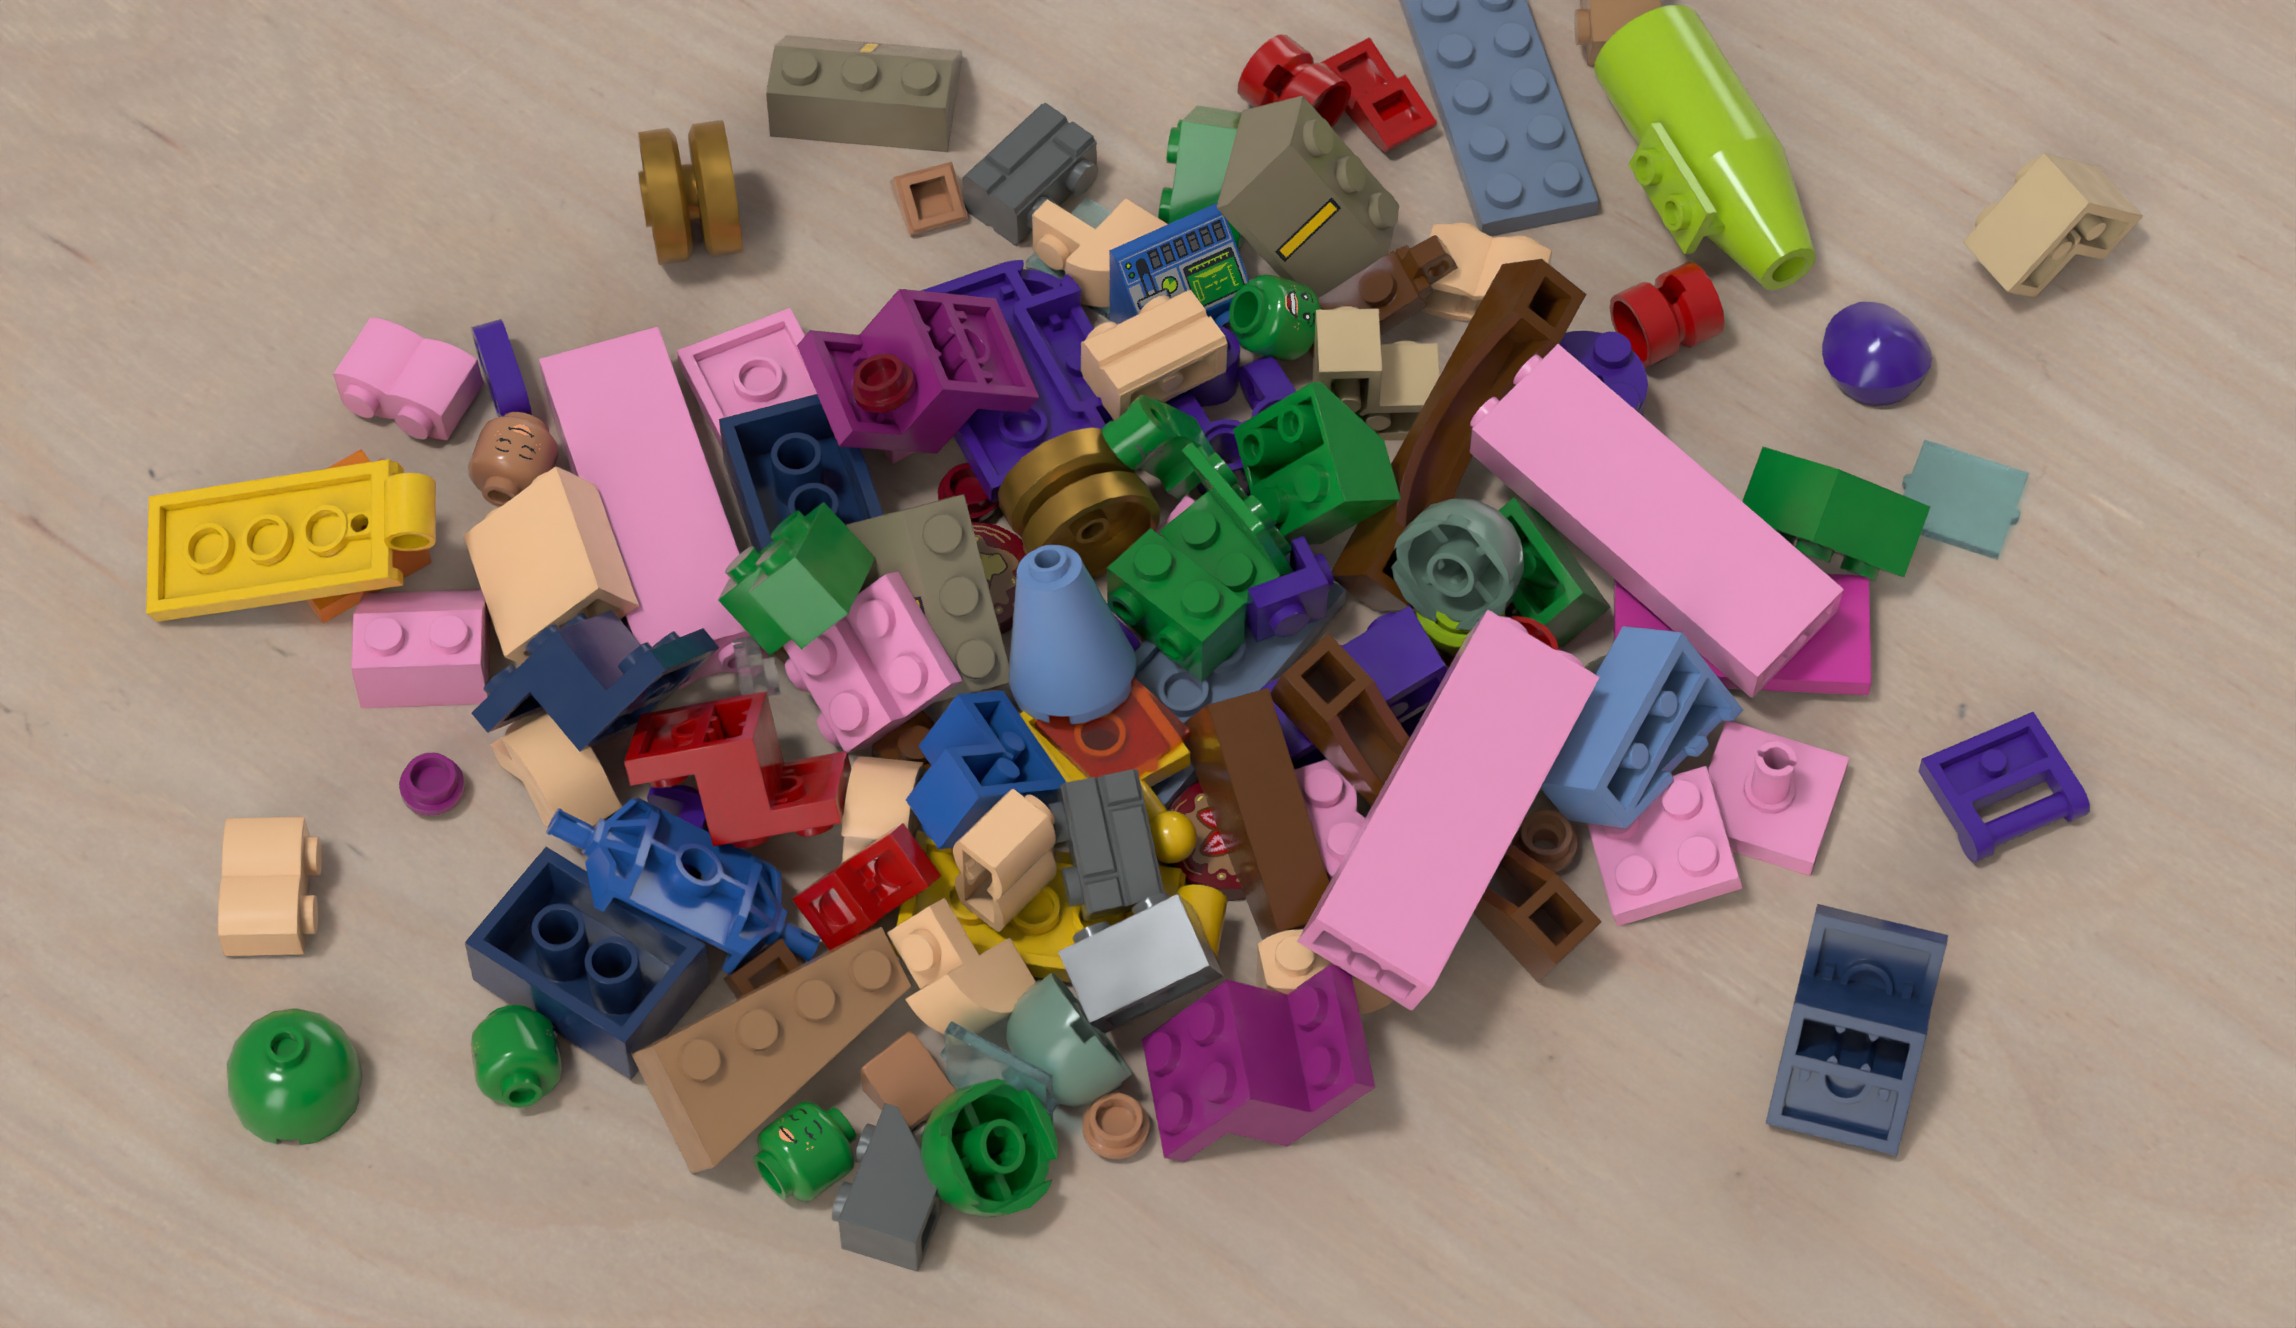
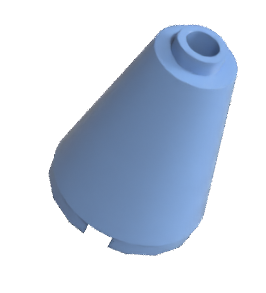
(1066, 641)

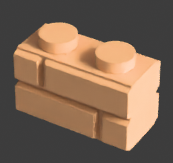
(1153, 353)

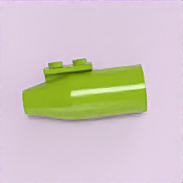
(1705, 146)

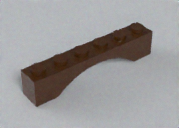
(1517, 319)
(1358, 733)

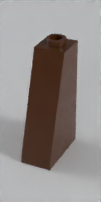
(1258, 809)

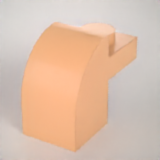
(1083, 251)
(555, 770)
(877, 800)
(953, 977)

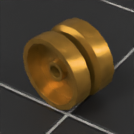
(689, 192)
(1078, 498)

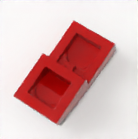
(1379, 102)
(866, 887)

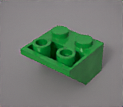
(1315, 465)

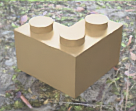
(2047, 219)
(1375, 380)

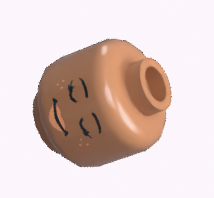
(511, 455)

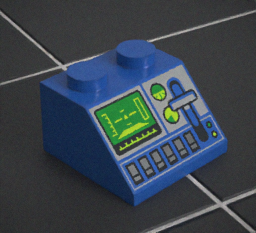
(1179, 257)

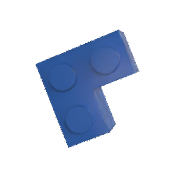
(975, 758)

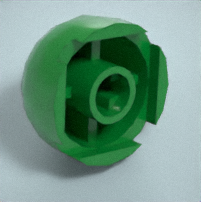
(293, 1077)
(989, 1149)

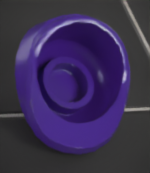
(1875, 353)

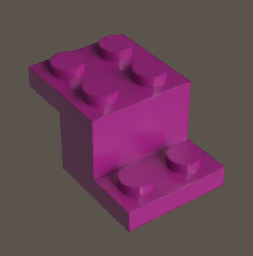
(959, 362)
(1257, 1063)

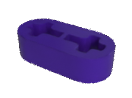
(500, 368)

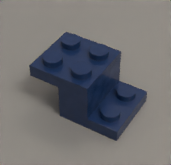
(592, 678)
(1857, 1029)

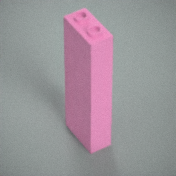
(638, 445)
(1653, 519)
(1449, 810)

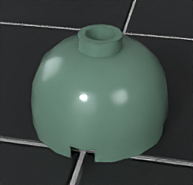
(1459, 561)
(1056, 1036)

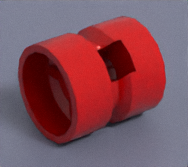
(1287, 71)
(1672, 312)

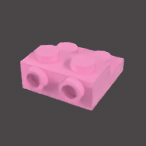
(873, 666)

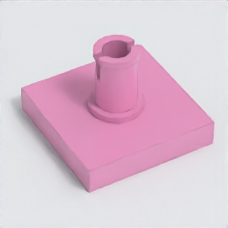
(1775, 795)

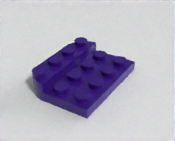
(1048, 332)

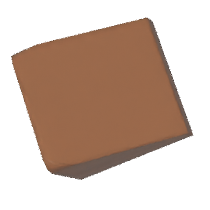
(929, 198)
(907, 1079)

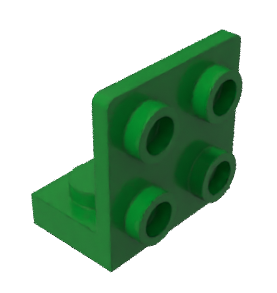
(1228, 530)

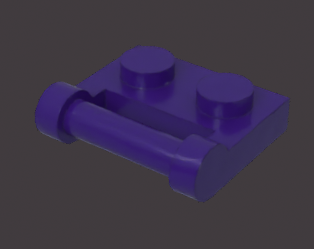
(1994, 769)

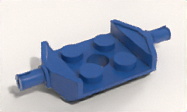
(641, 859)

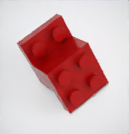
(739, 770)

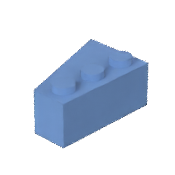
(1637, 727)

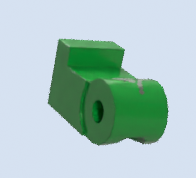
(1152, 439)

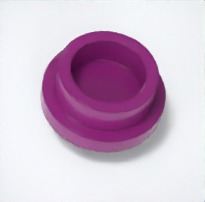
(431, 784)

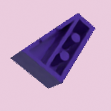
(1399, 661)

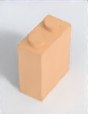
(548, 560)

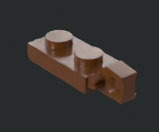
(1394, 283)

